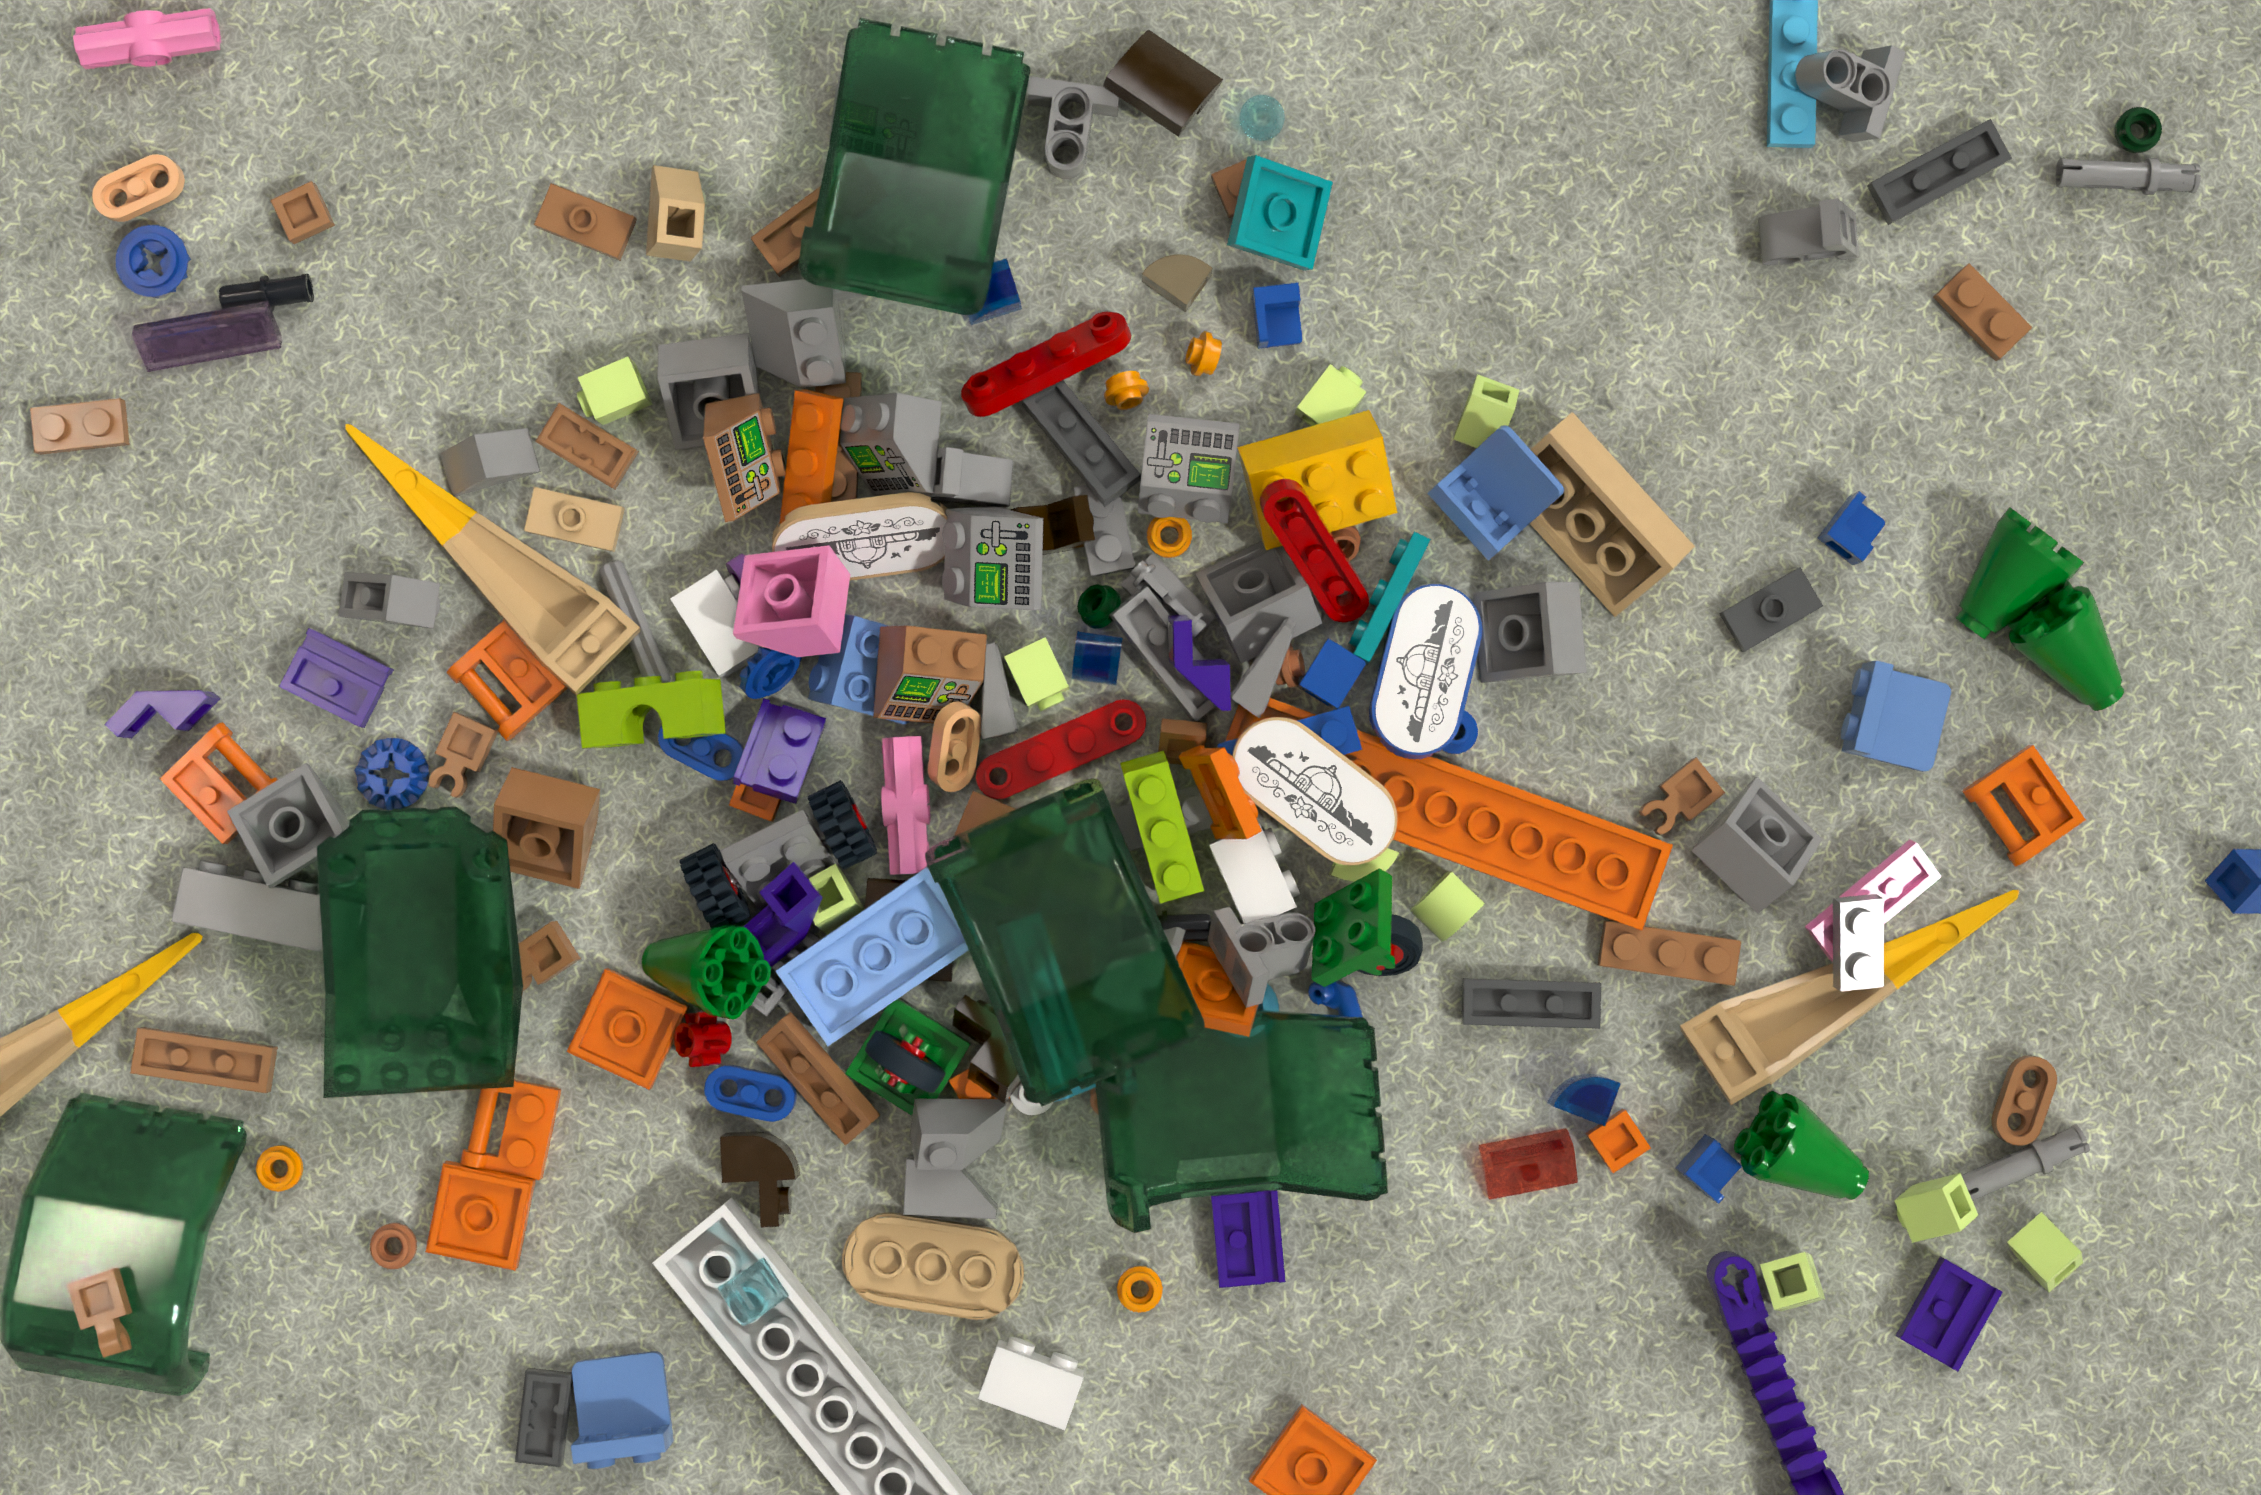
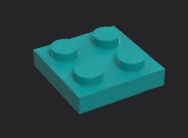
(1279, 213)

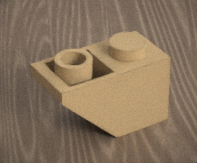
(675, 214)

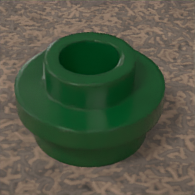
(2147, 120)
(1097, 604)

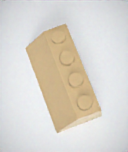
(1604, 519)

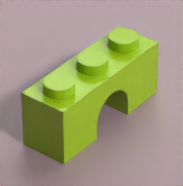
(616, 714)
(1162, 826)

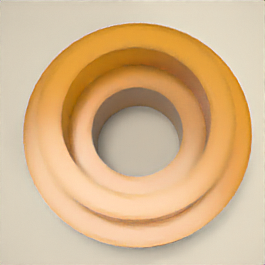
(1203, 354)
(1125, 390)
(1169, 550)
(266, 1173)
(1136, 1303)

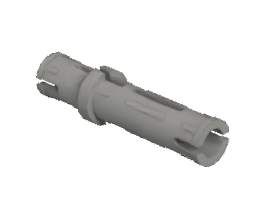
(2143, 176)
(2026, 1162)

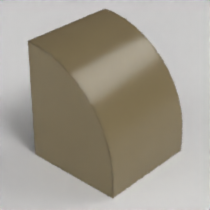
(1178, 278)

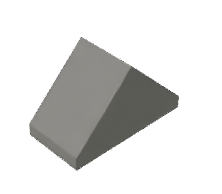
(489, 460)

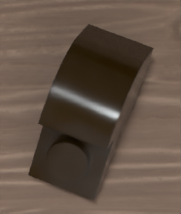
(1065, 523)
(993, 1064)
(764, 1159)

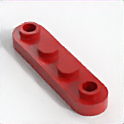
(1046, 364)
(1314, 550)
(1061, 749)

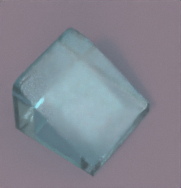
(753, 1292)

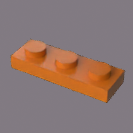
(811, 450)

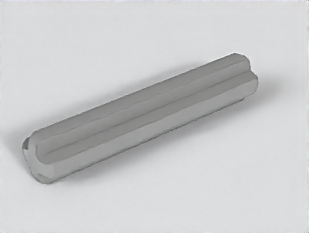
(624, 597)

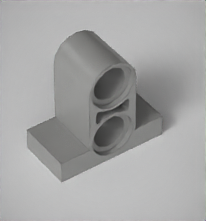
(1854, 86)
(1066, 131)
(1809, 234)
(972, 478)
(1260, 949)

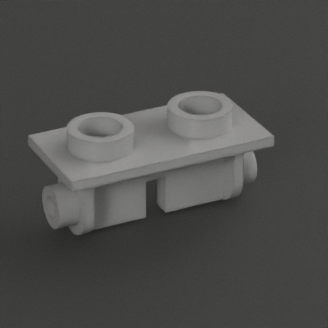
(1169, 591)

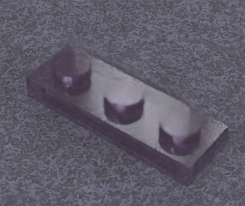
(207, 336)

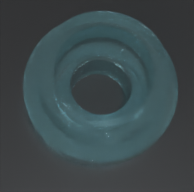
(1271, 107)

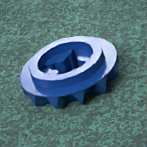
(132, 260)
(767, 672)
(404, 790)

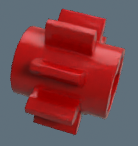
(702, 1039)

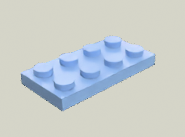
(875, 957)

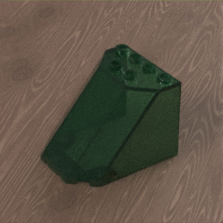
(416, 955)

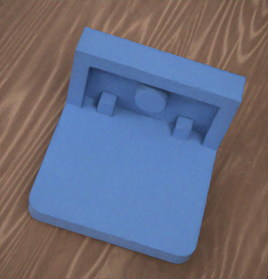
(1496, 491)
(850, 676)
(1895, 717)
(621, 1409)

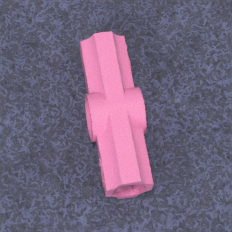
(147, 38)
(905, 804)

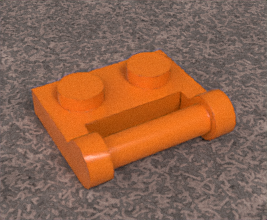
(519, 673)
(206, 788)
(1223, 795)
(2037, 798)
(525, 1131)

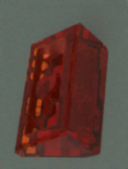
(1528, 1163)

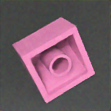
(793, 601)

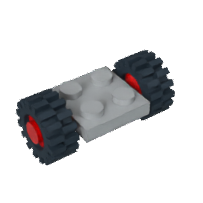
(755, 861)

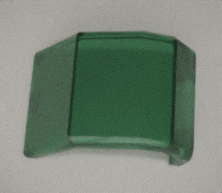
(916, 168)
(1066, 941)
(1246, 1116)
(109, 1195)

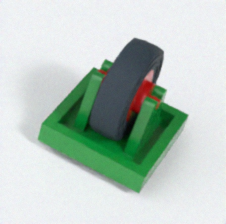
(1361, 933)
(907, 1056)

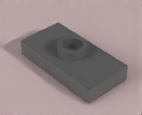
(1771, 609)
(544, 1417)

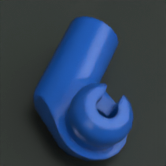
(1336, 996)

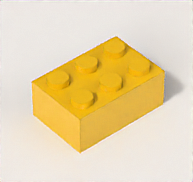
(1335, 462)

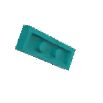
(1388, 596)

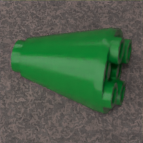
(2013, 575)
(2070, 645)
(710, 968)
(1798, 1150)

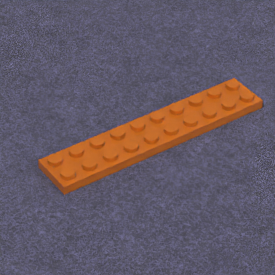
(1507, 830)

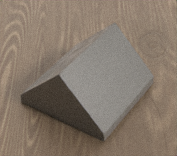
(288, 823)

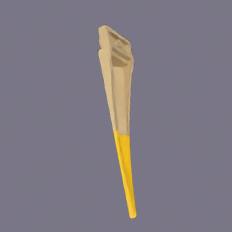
(550, 610)
(1779, 1026)
(46, 1043)

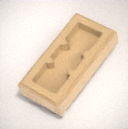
(574, 519)

